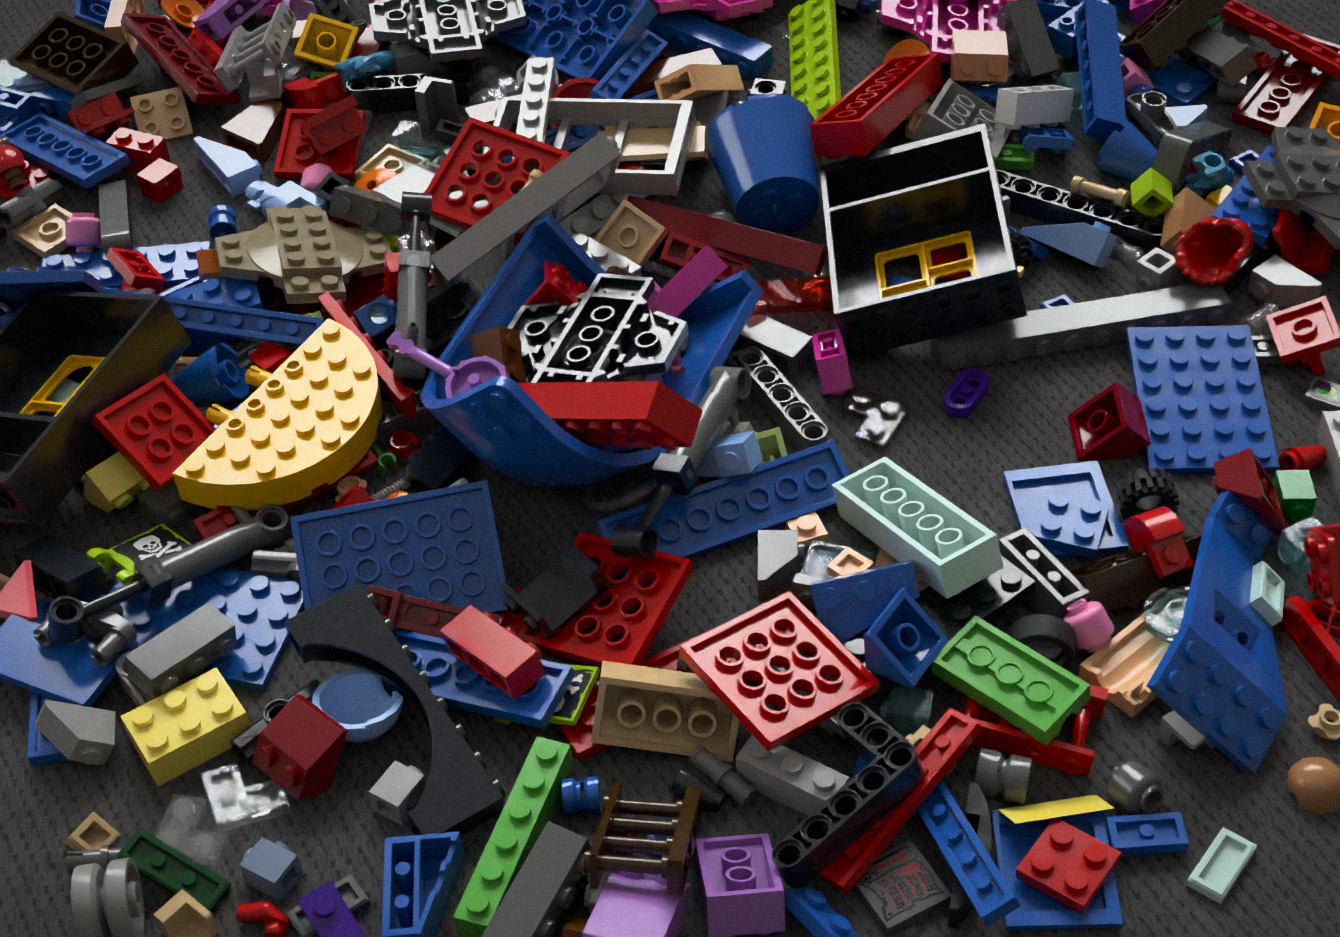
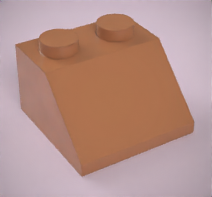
(979, 57)

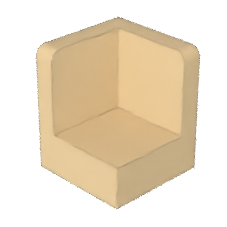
(185, 918)

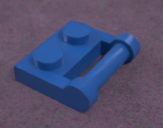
(1054, 139)

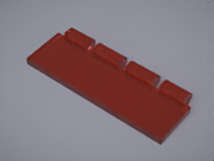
(794, 295)

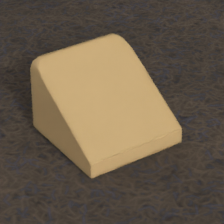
(92, 834)

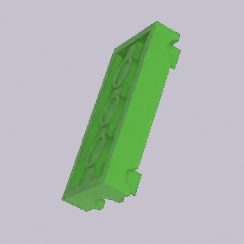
(1011, 679)

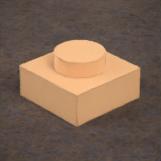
(808, 528)
(848, 562)

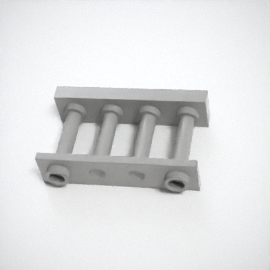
(252, 47)

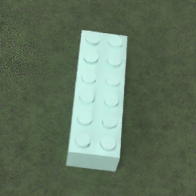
(919, 526)

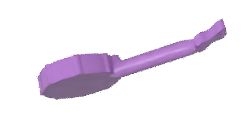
(459, 378)

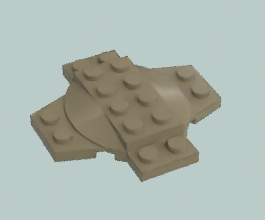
(302, 253)

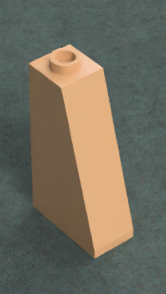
(698, 81)

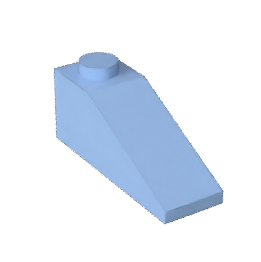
(229, 165)
(1079, 240)
(731, 455)

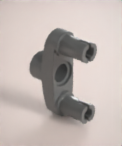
(1149, 112)
(106, 626)

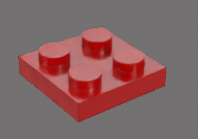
(1068, 865)

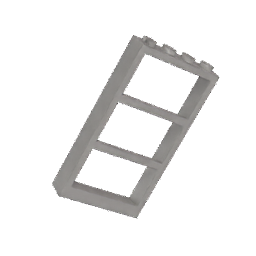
(625, 114)
(553, 193)

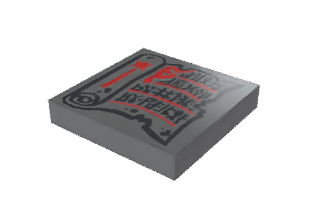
(901, 887)

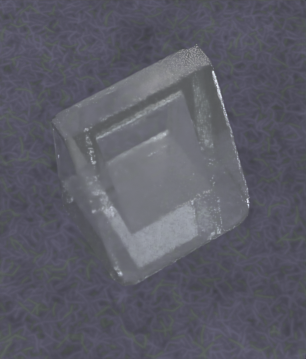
(407, 129)

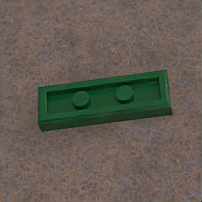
(174, 870)

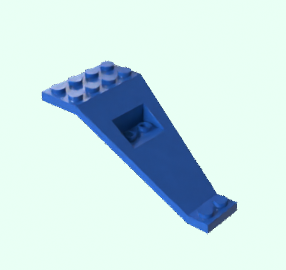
(1206, 675)

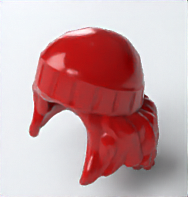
(1213, 249)

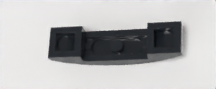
(979, 818)

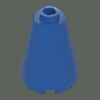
(1126, 153)
(213, 378)

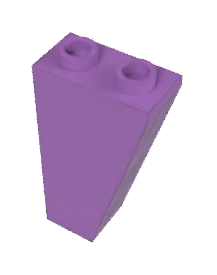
(225, 16)

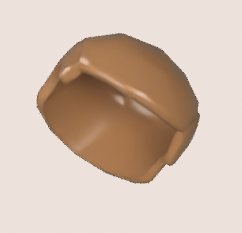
(1315, 784)

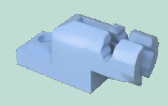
(290, 195)

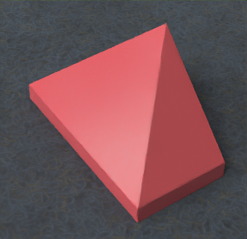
(19, 594)

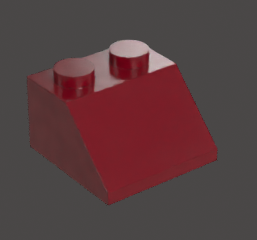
(1109, 426)
(1251, 485)
(300, 748)

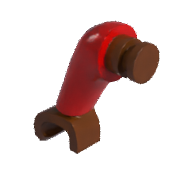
(12, 165)

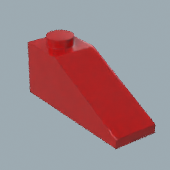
(680, 250)

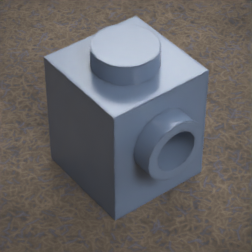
(271, 868)

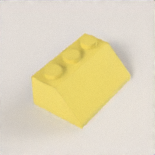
(113, 483)

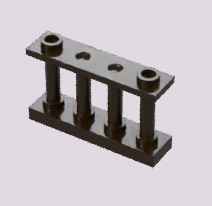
(675, 851)

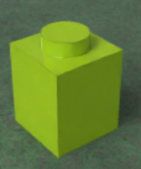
(1151, 193)

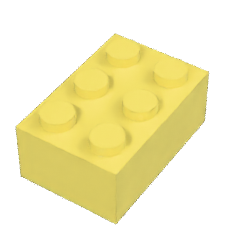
(186, 726)

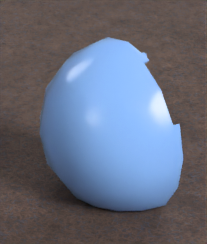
(359, 704)

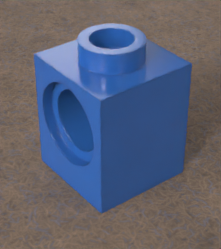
(381, 304)

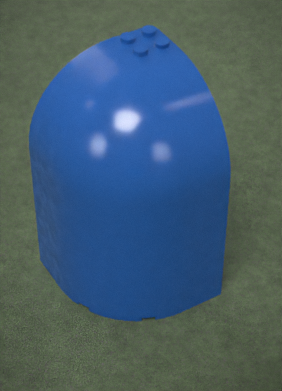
(509, 427)

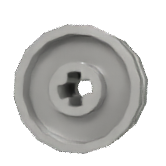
(108, 900)

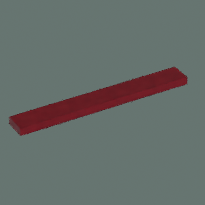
(736, 237)

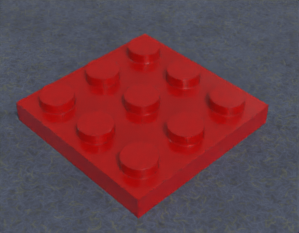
(298, 151)
(154, 429)

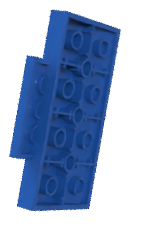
(579, 34)

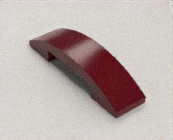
(415, 613)

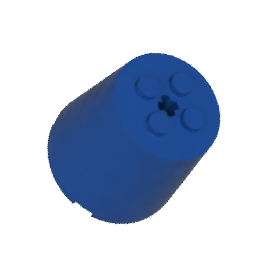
(767, 161)

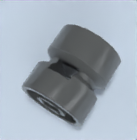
(1004, 776)

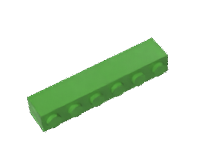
(515, 833)

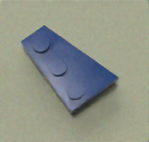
(857, 599)
(418, 882)

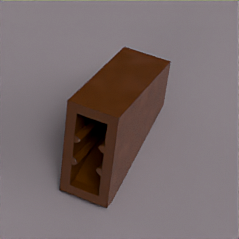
(256, 129)

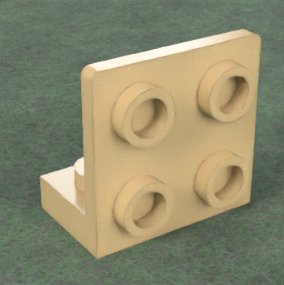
(162, 113)

